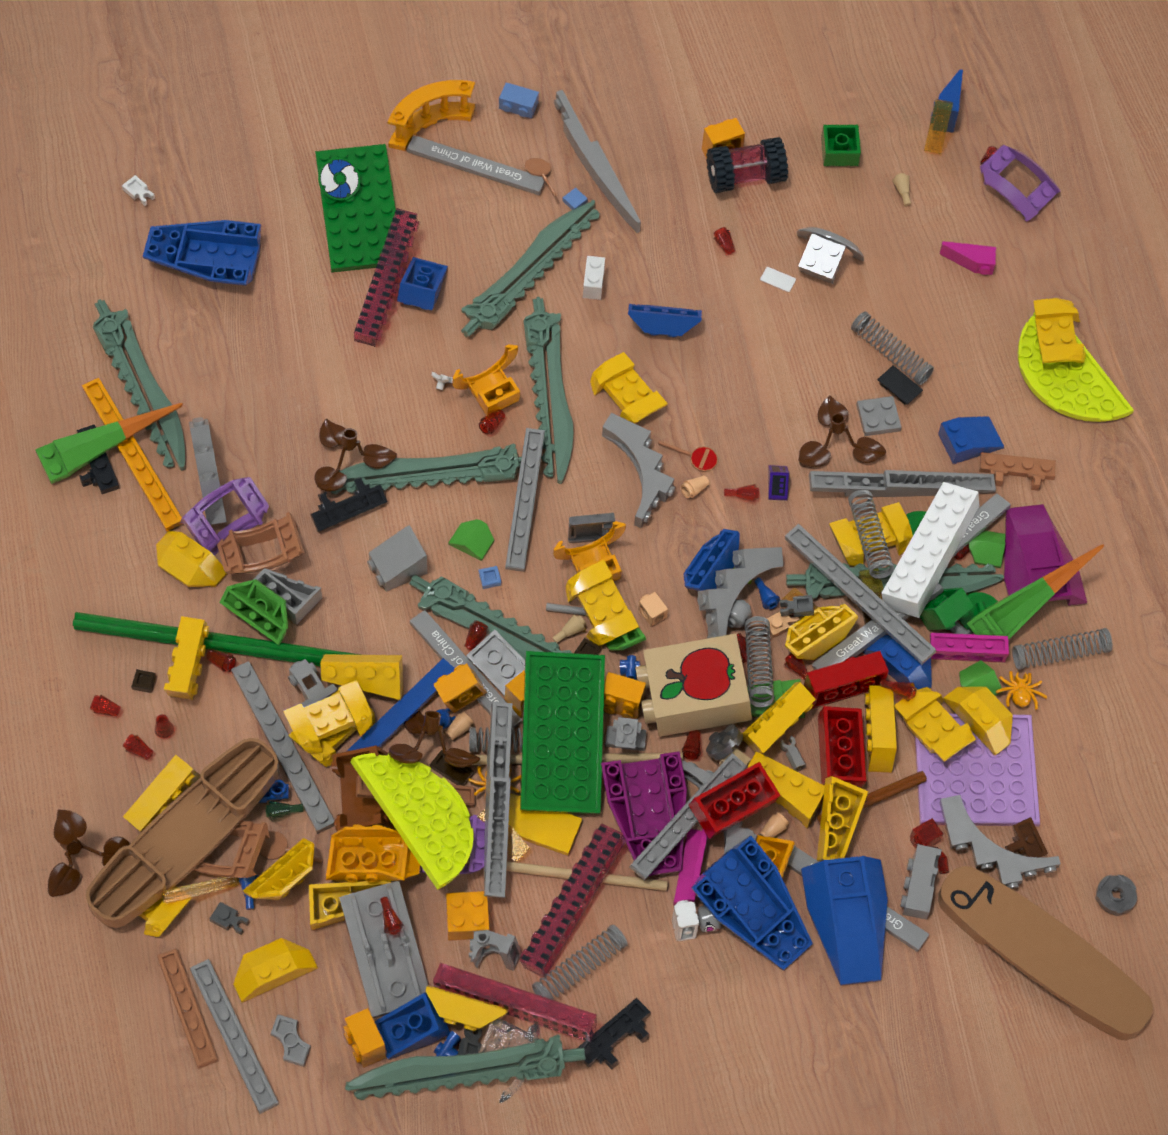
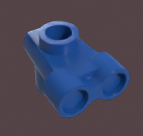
(627, 667)
(272, 793)
(447, 1048)

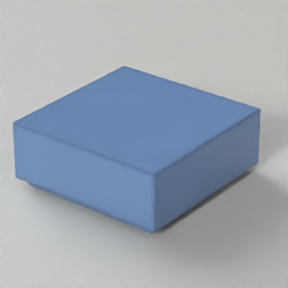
(574, 199)
(489, 577)

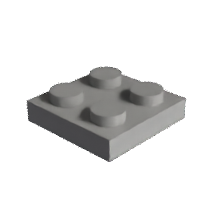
(878, 416)

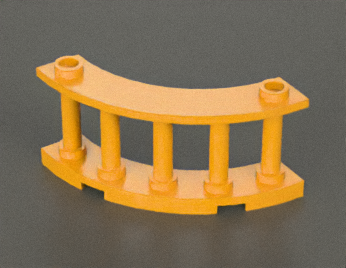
(409, 123)

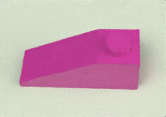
(972, 257)

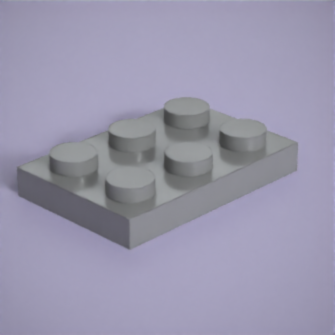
(497, 660)

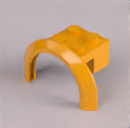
(492, 386)
(594, 552)

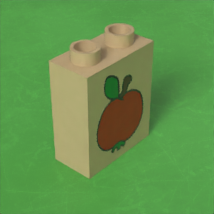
(695, 685)

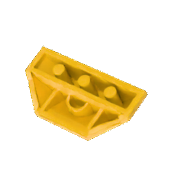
(188, 561)
(820, 632)
(984, 714)
(284, 873)
(271, 967)
(463, 1009)

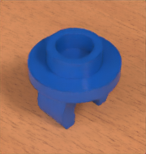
(445, 719)

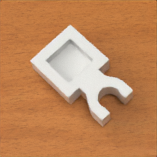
(137, 189)

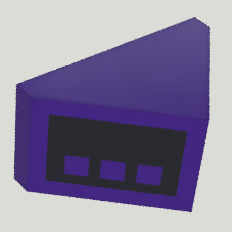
(778, 482)

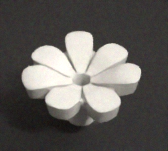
(442, 379)

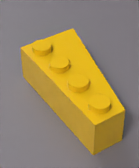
(186, 658)
(373, 672)
(778, 718)
(880, 729)
(164, 789)
(798, 792)
(839, 817)
(325, 901)

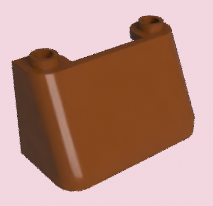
(356, 809)

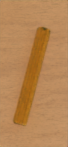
(199, 888)

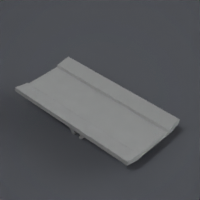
(386, 962)

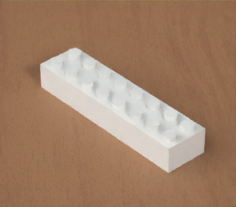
(930, 549)

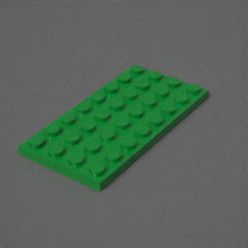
(359, 224)
(562, 732)

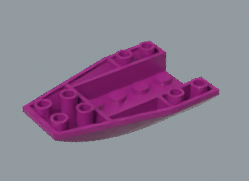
(1034, 551)
(645, 800)

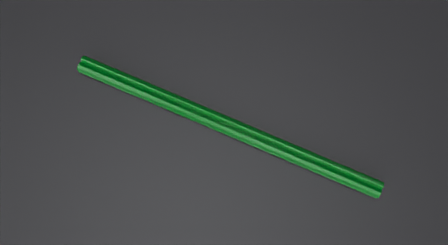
(214, 641)

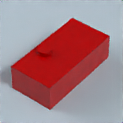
(846, 678)
(842, 745)
(734, 800)

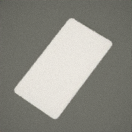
(778, 279)

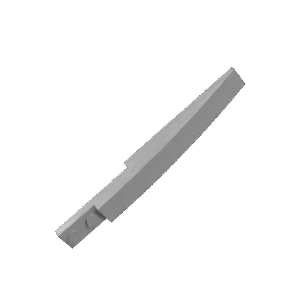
(595, 162)
(898, 483)
(497, 800)

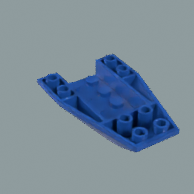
(208, 250)
(753, 902)
(849, 913)

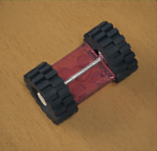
(747, 164)

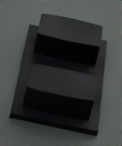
(900, 385)

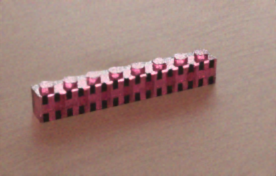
(385, 277)
(572, 900)
(519, 1002)

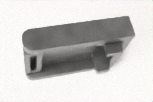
(589, 527)

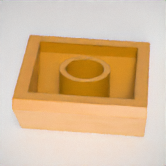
(777, 850)

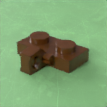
(1027, 839)

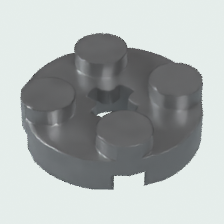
(722, 742)
(1114, 905)

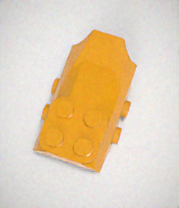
(369, 855)

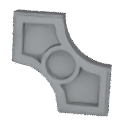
(294, 1048)

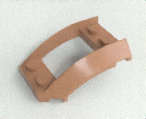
(287, 536)
(247, 854)

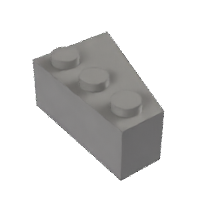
(299, 596)
(920, 882)

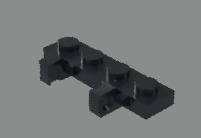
(100, 472)
(334, 513)
(625, 1022)

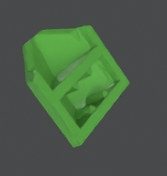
(472, 538)
(988, 548)
(626, 640)
(980, 676)

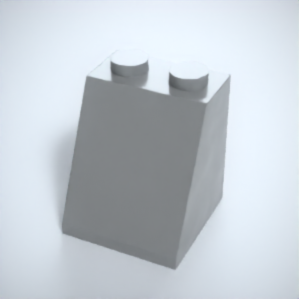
(398, 559)

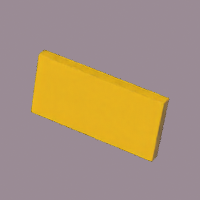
(546, 829)

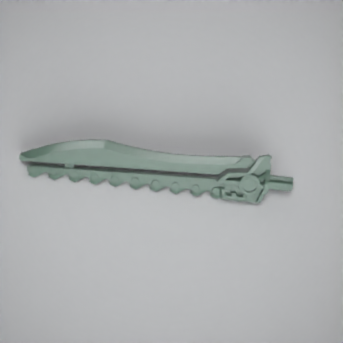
(497, 300)
(110, 334)
(537, 340)
(484, 466)
(968, 578)
(451, 601)
(524, 1061)

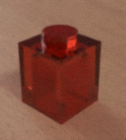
(926, 834)

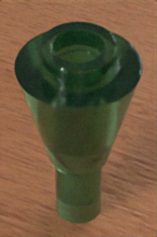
(277, 810)

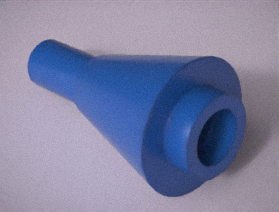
(768, 597)
(244, 883)

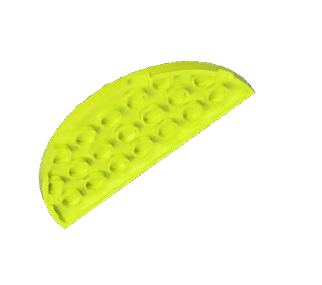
(1070, 387)
(423, 811)

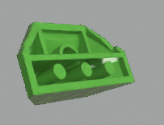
(258, 607)

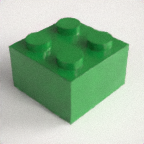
(840, 145)
(946, 609)

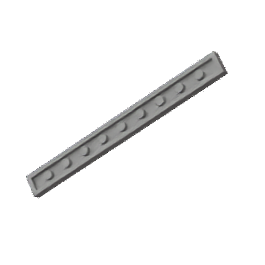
(860, 594)
(283, 747)

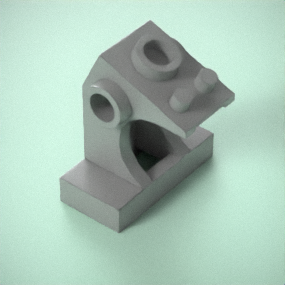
(302, 669)
(626, 734)
(504, 945)

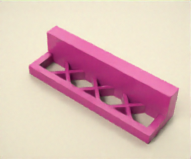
(969, 647)
(691, 865)

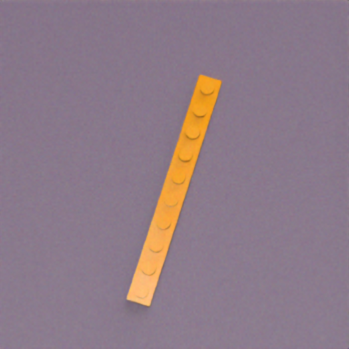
(134, 457)

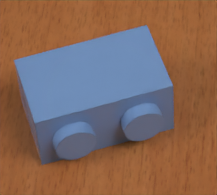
(518, 100)

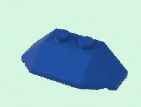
(664, 320)
(713, 556)
(901, 664)

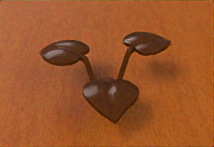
(834, 415)
(334, 435)
(429, 725)
(67, 829)

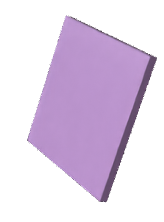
(992, 787)

